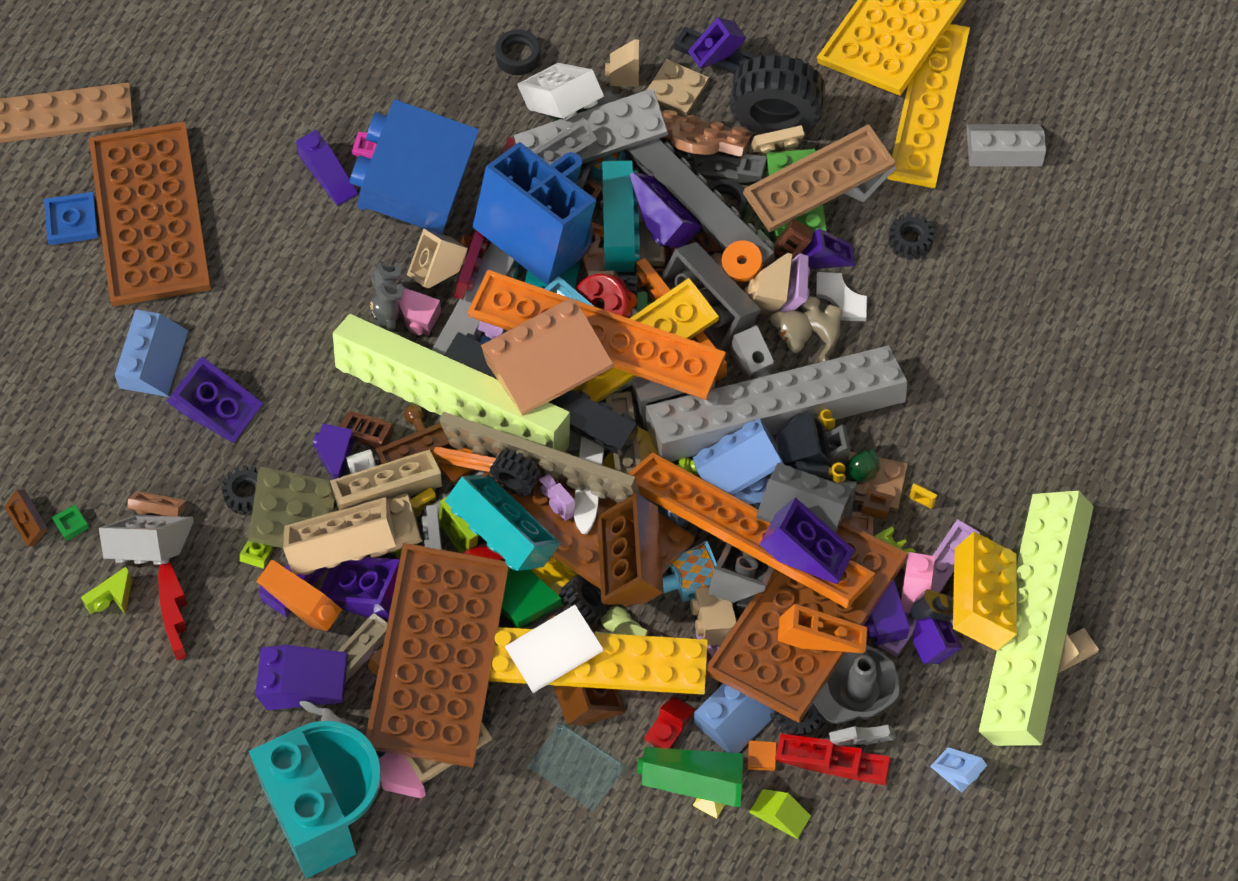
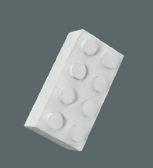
(561, 90)

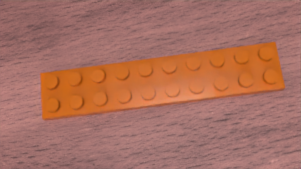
(629, 344)
(733, 523)

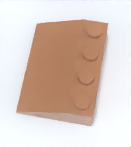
(546, 356)

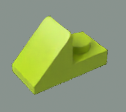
(114, 588)

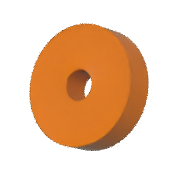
(745, 271)

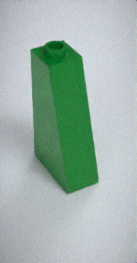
(694, 773)

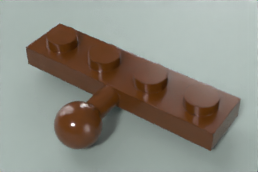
(422, 440)

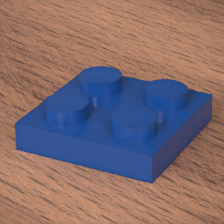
(71, 218)

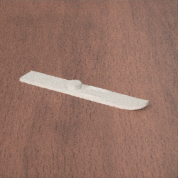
(585, 502)

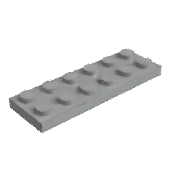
(615, 125)

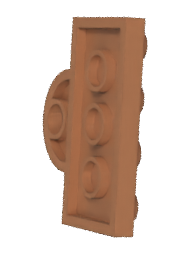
(704, 137)

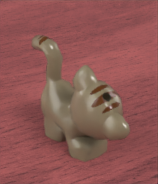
(797, 327)

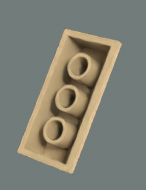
(401, 476)
(339, 537)

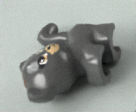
(388, 291)

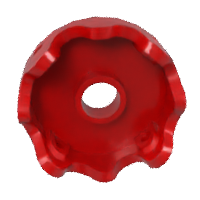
(611, 290)

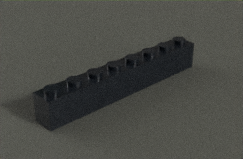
(587, 417)

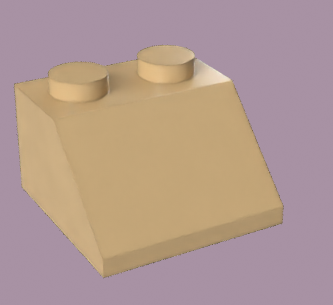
(436, 258)
(770, 286)

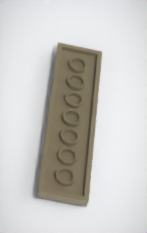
(560, 465)

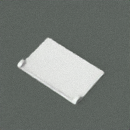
(554, 648)

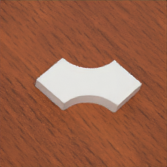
(833, 289)

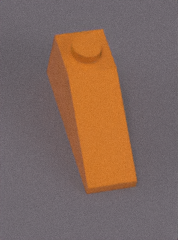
(299, 596)
(820, 631)

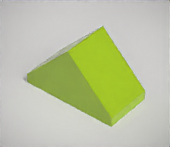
(781, 812)

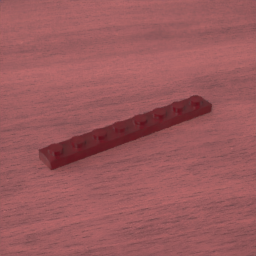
(477, 246)

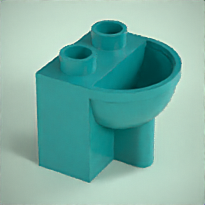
(317, 787)

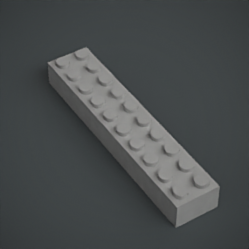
(841, 385)

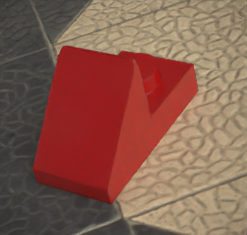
(670, 724)

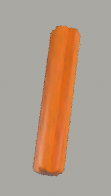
(463, 459)

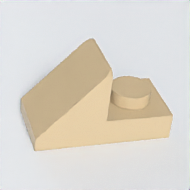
(1076, 649)

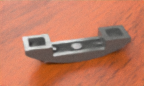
(742, 170)

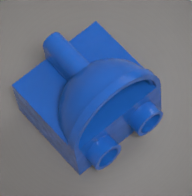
(414, 165)
(536, 211)

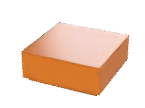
(761, 755)

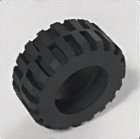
(777, 94)

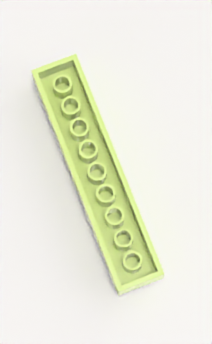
(441, 383)
(1046, 587)

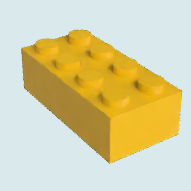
(985, 591)

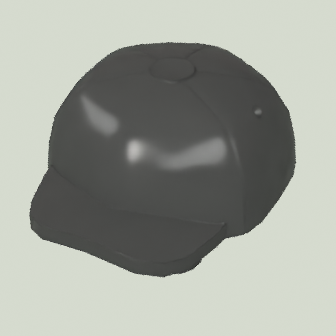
(859, 687)

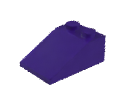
(663, 213)
(214, 400)
(806, 543)
(363, 586)
(300, 674)

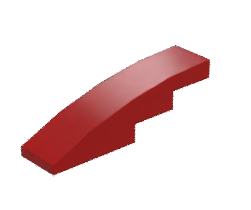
(171, 599)
(832, 759)

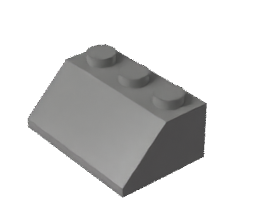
(1005, 144)
(145, 538)

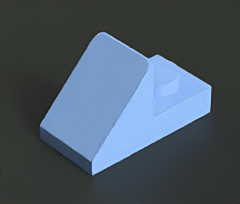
(959, 767)

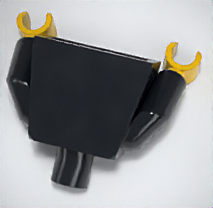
(805, 445)

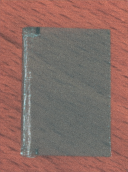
(576, 766)

